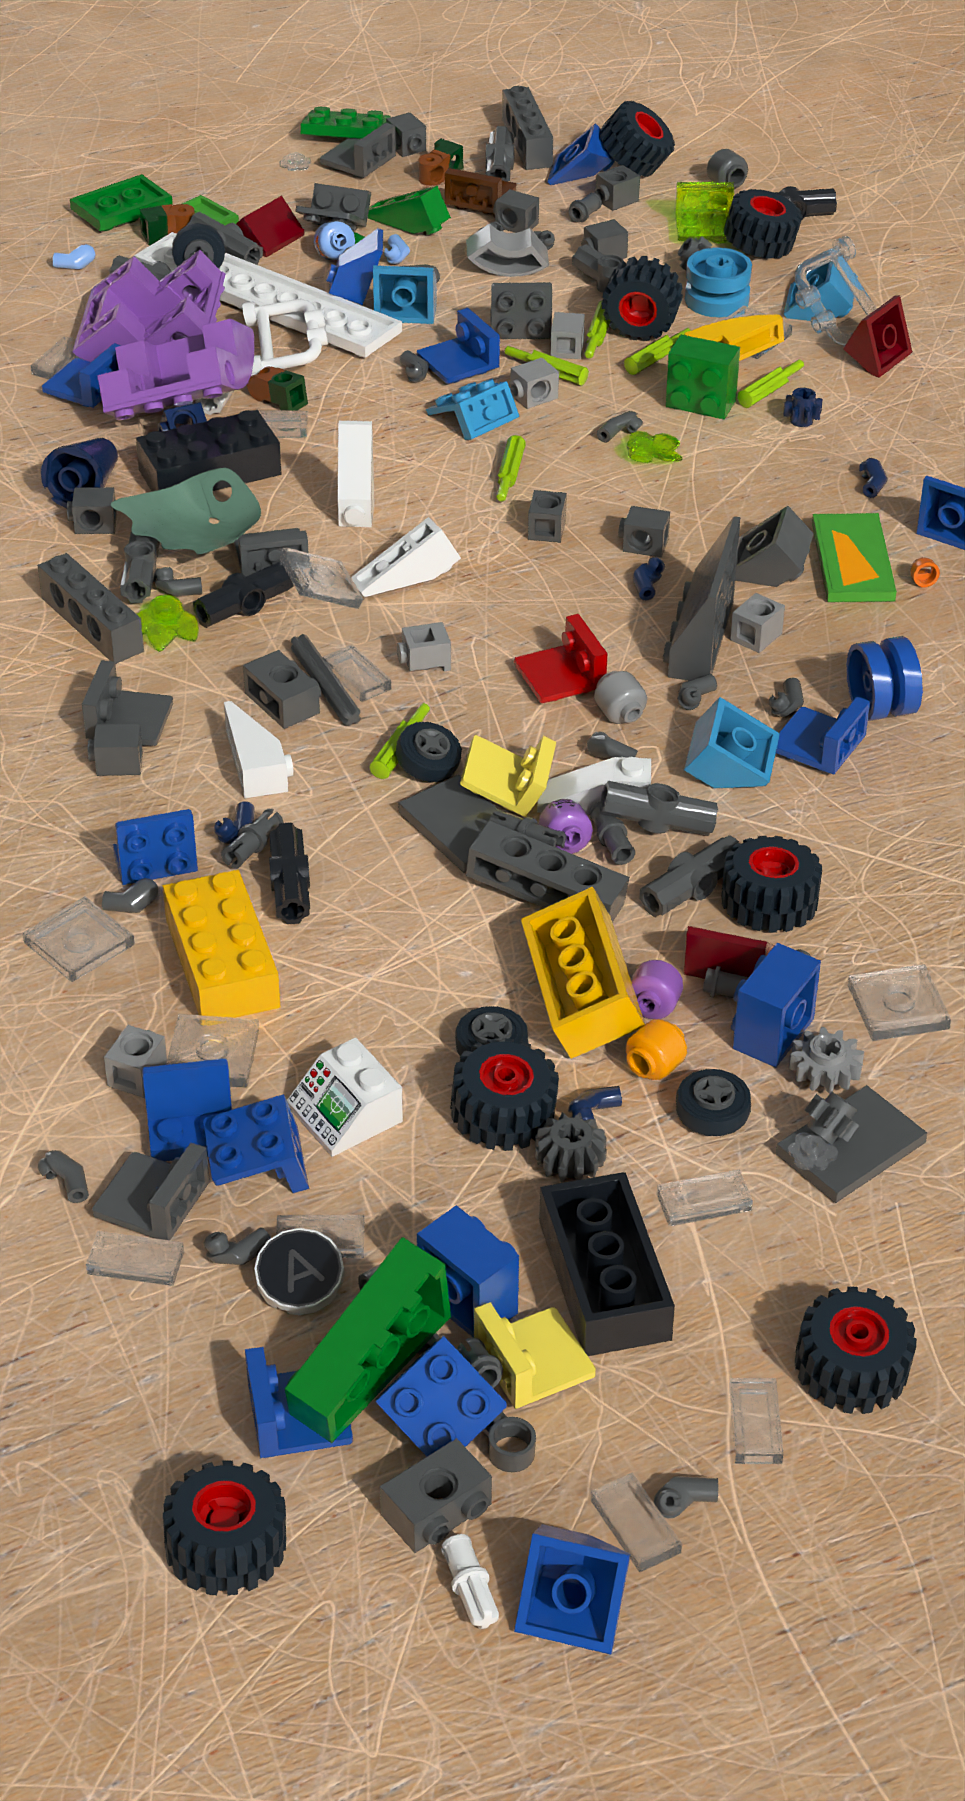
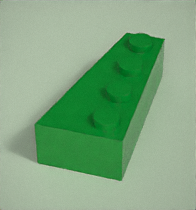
(371, 1341)

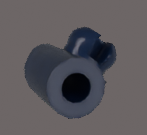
(877, 475)
(646, 576)
(229, 830)
(595, 1099)

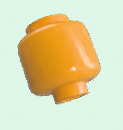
(656, 1049)

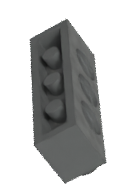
(530, 131)
(90, 608)
(540, 870)

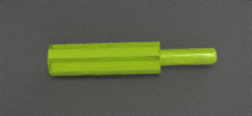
(596, 331)
(651, 353)
(567, 370)
(767, 384)
(510, 465)
(386, 758)

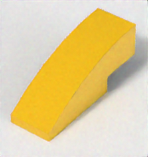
(748, 332)

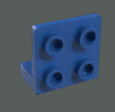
(469, 354)
(79, 378)
(824, 740)
(155, 846)
(179, 1101)
(254, 1142)
(441, 1399)
(275, 1428)

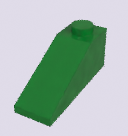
(412, 211)

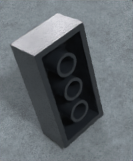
(230, 442)
(606, 1264)

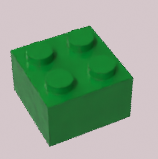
(702, 376)

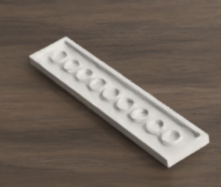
(346, 322)

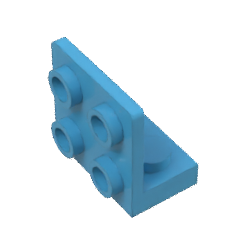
(478, 407)

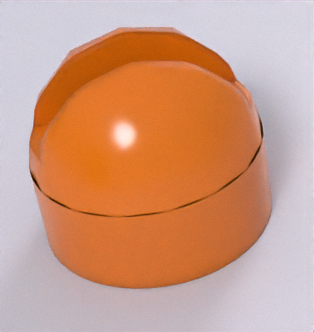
(922, 576)

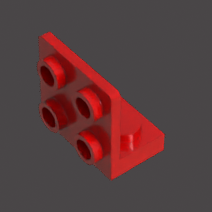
(565, 668)

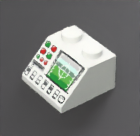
(347, 1098)

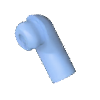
(398, 251)
(76, 259)

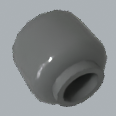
(727, 167)

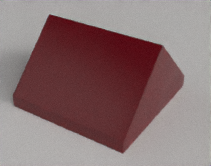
(272, 226)
(881, 338)
(713, 949)

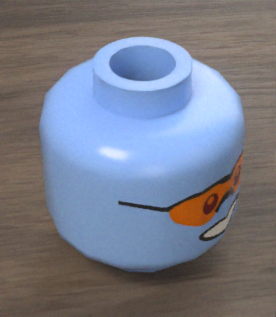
(327, 235)

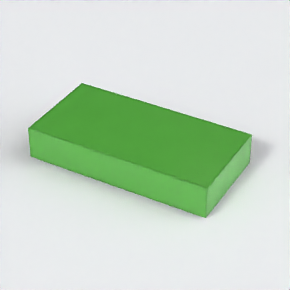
(213, 210)

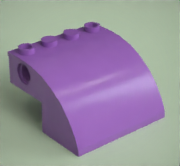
(139, 307)
(178, 370)

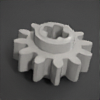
(826, 1060)

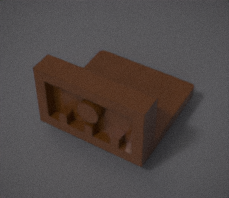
(474, 190)

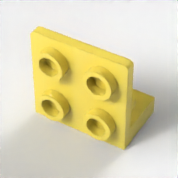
(507, 777)
(535, 1353)

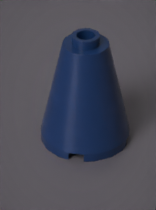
(78, 466)

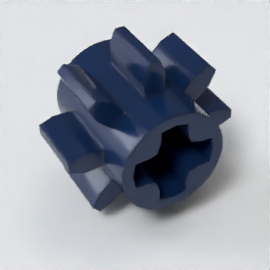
(802, 407)

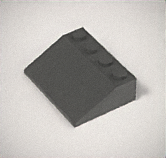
(704, 610)

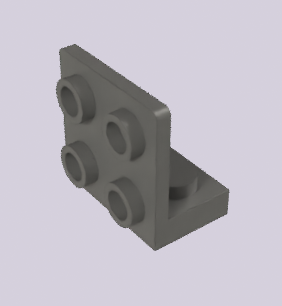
(365, 154)
(337, 204)
(521, 310)
(263, 549)
(111, 705)
(153, 1193)

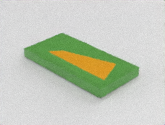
(853, 558)

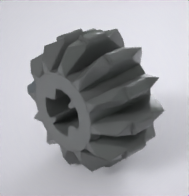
(570, 1147)

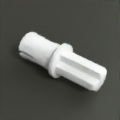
(470, 1580)

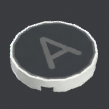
(299, 1271)

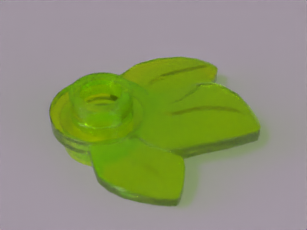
(644, 447)
(165, 625)

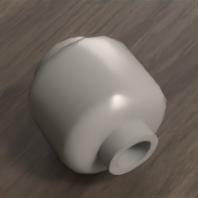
(620, 697)

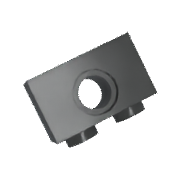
(281, 689)
(449, 1474)

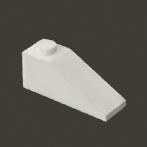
(355, 474)
(411, 560)
(256, 754)
(588, 782)

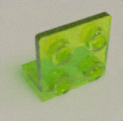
(702, 209)

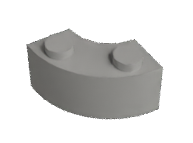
(507, 252)

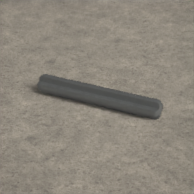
(328, 682)

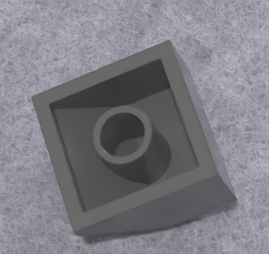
(774, 550)

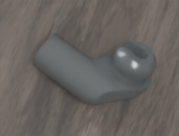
(616, 424)
(691, 691)
(682, 1492)

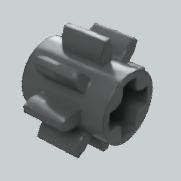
(691, 246)
(831, 1117)

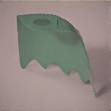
(182, 512)

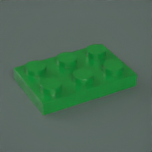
(342, 124)
(119, 202)

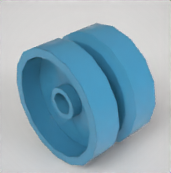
(718, 281)

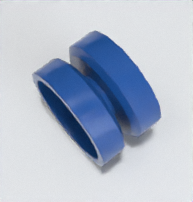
(885, 676)

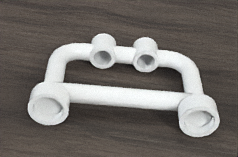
(260, 316)

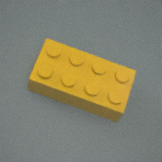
(221, 946)
(582, 973)

